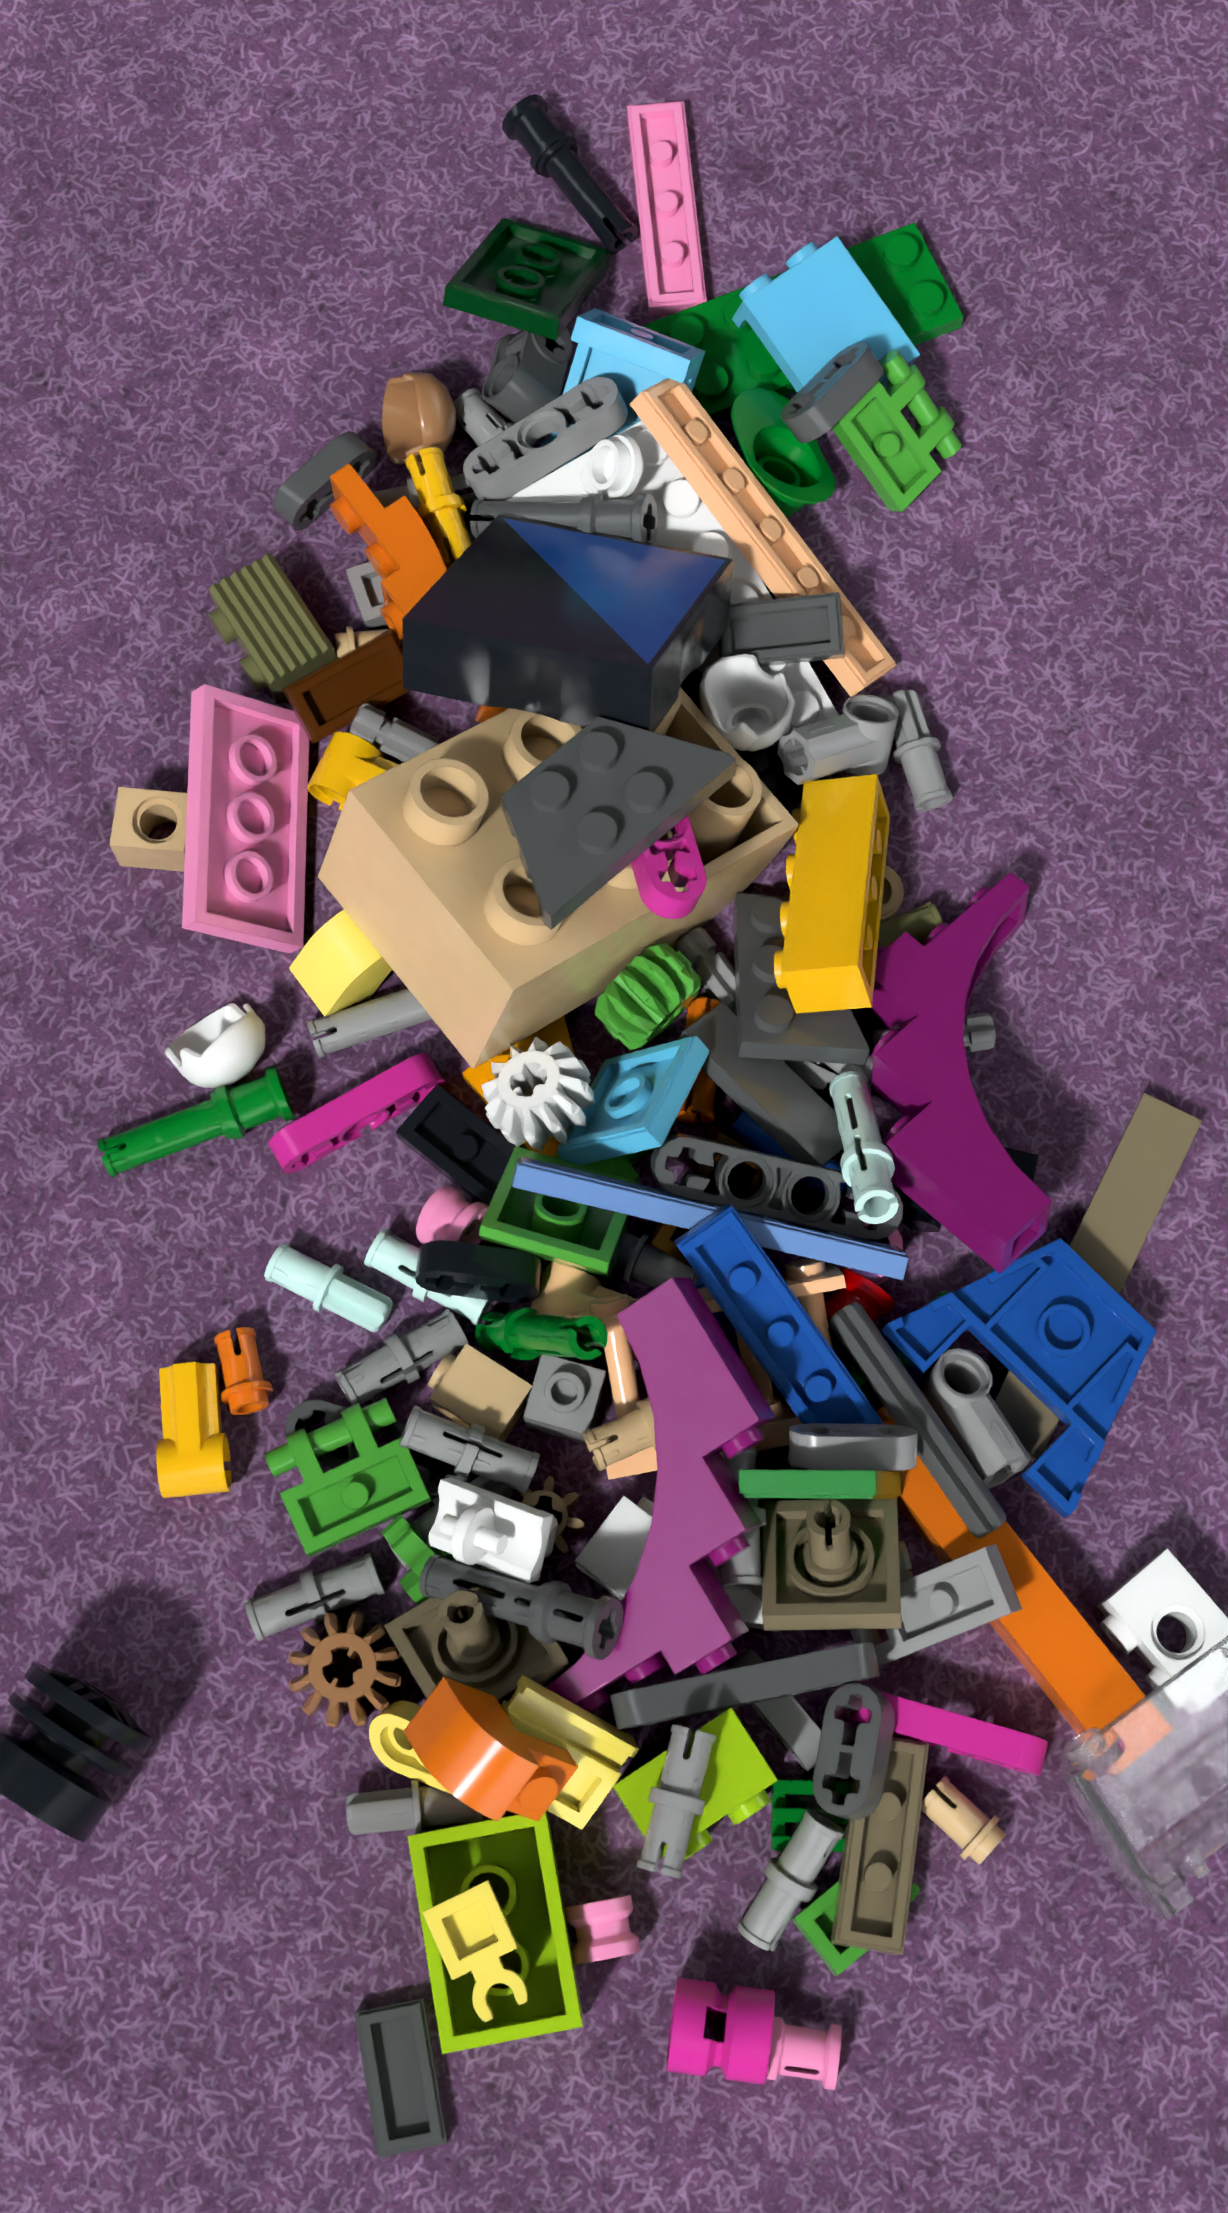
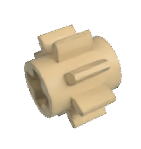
(559, 1507)

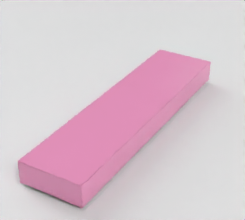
(666, 207)

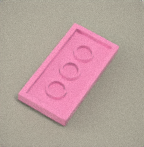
(245, 821)

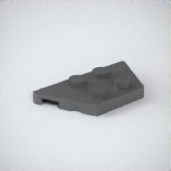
(603, 806)

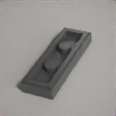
(768, 1092)

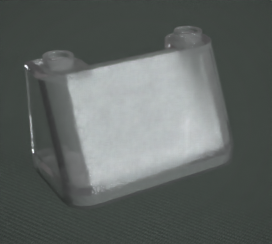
(1159, 1783)

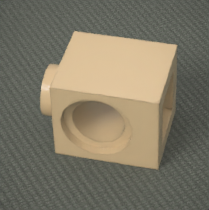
(135, 817)
(479, 1392)

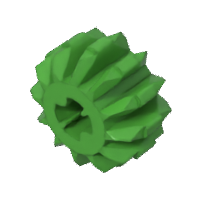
(647, 996)

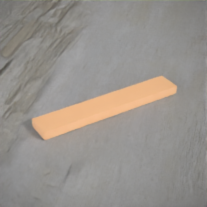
(754, 521)

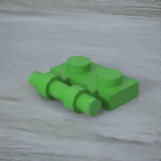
(884, 443)
(355, 1494)

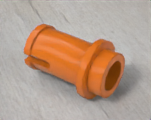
(242, 1373)

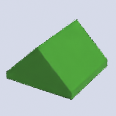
(552, 1226)

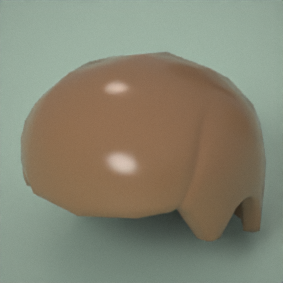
(416, 416)

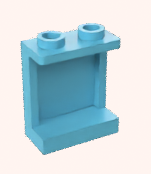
(818, 312)
(629, 357)

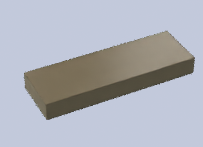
(881, 1858)

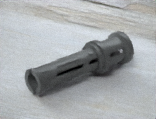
(594, 513)
(544, 1609)

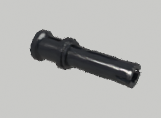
(555, 156)

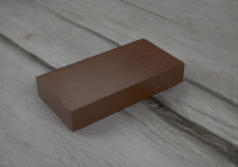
(335, 692)

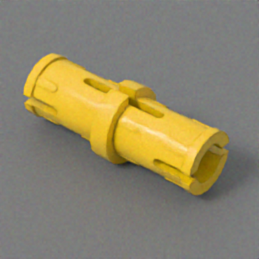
(440, 506)

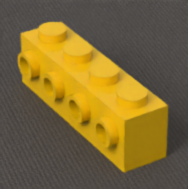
(834, 895)

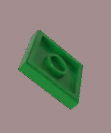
(820, 1484)

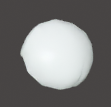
(746, 702)
(219, 1047)

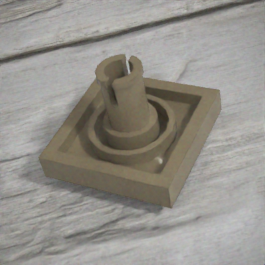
(831, 1565)
(470, 1647)

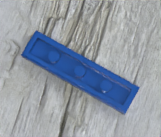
(773, 1322)

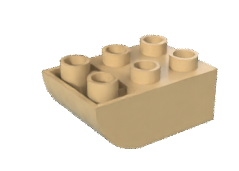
(448, 904)

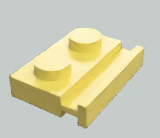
(590, 1741)

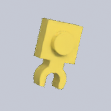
(472, 1938)

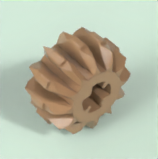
(325, 1659)

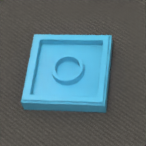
(635, 1101)

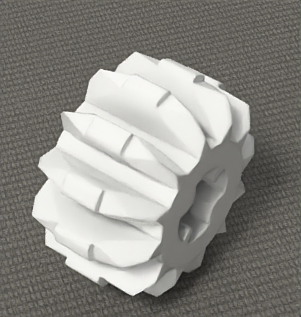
(538, 1094)

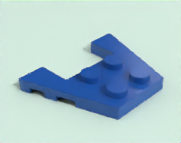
(1059, 1336)

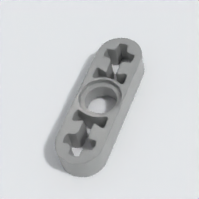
(573, 406)

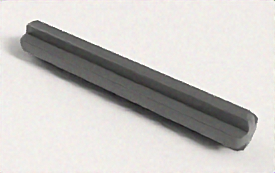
(911, 1409)

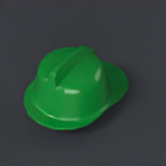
(785, 468)

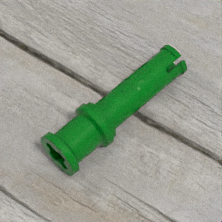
(226, 1114)

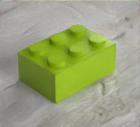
(524, 1875)

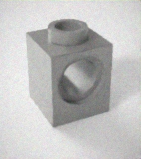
(564, 1398)

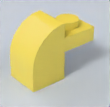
(339, 966)

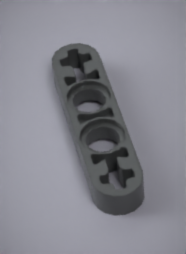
(774, 1195)
(745, 1685)

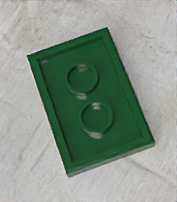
(527, 278)

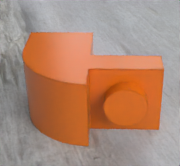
(482, 1756)

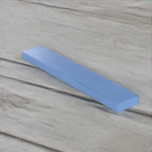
(687, 1213)

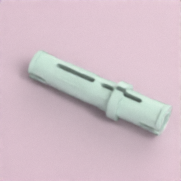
(866, 1161)

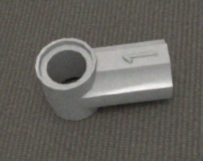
(848, 742)
(961, 1399)

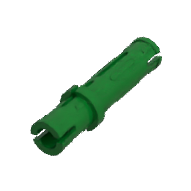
(533, 1335)

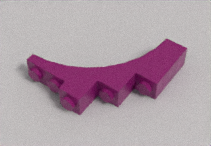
(943, 1143)
(699, 1408)

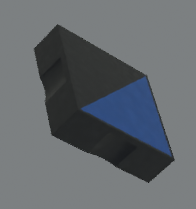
(567, 624)

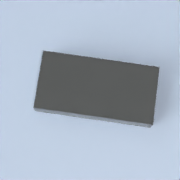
(786, 630)
(401, 2077)

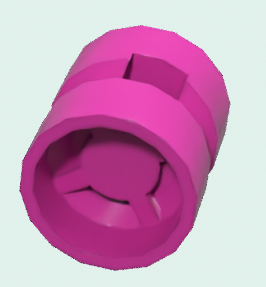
(745, 2032)

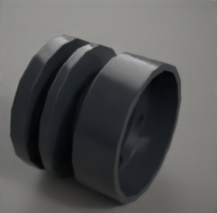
(61, 1749)

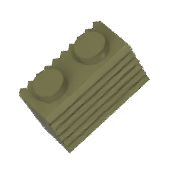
(269, 625)

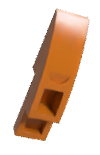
(397, 543)

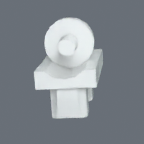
(492, 1530)

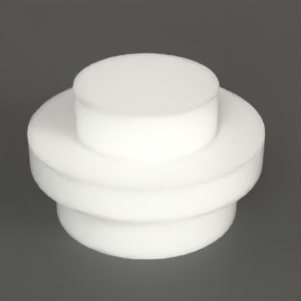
(616, 466)

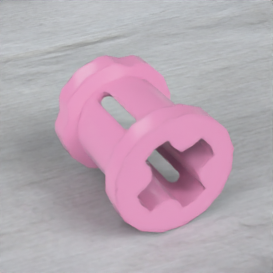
(805, 2052)

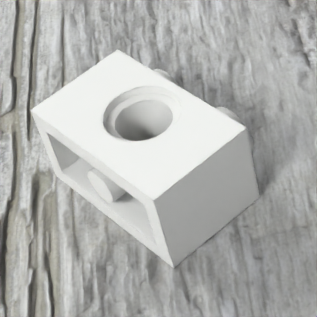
(1158, 1591)

